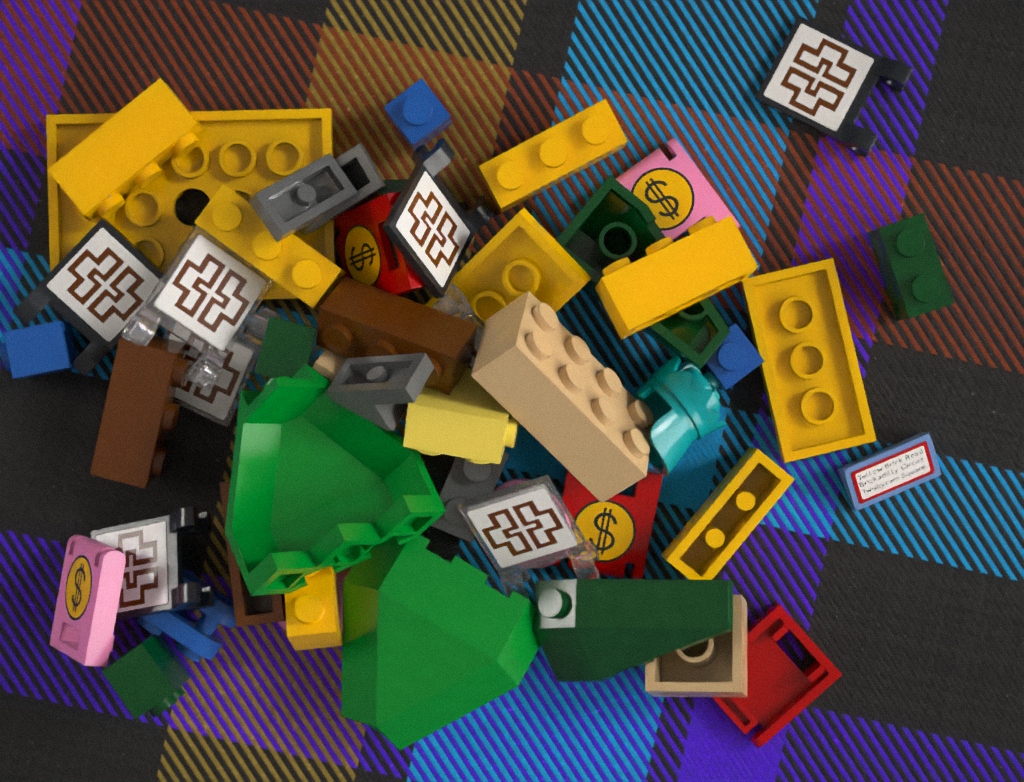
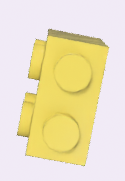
(460, 424)

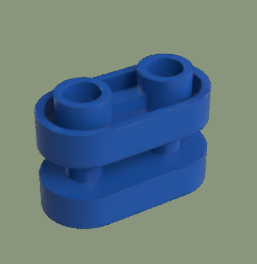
(194, 637)

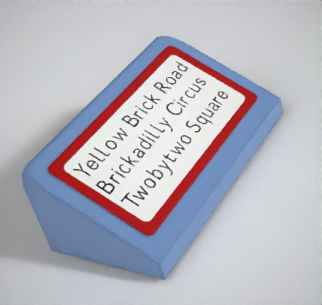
(890, 470)

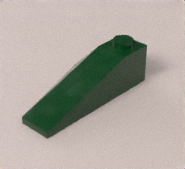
(622, 226)
(615, 624)

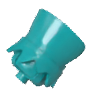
(683, 410)

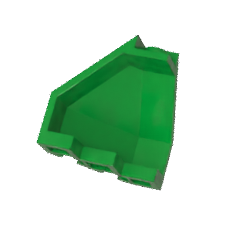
(317, 485)
(427, 641)

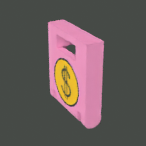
(674, 190)
(88, 601)

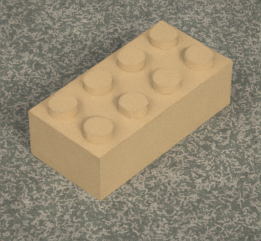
(564, 396)

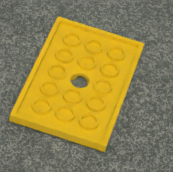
(236, 148)

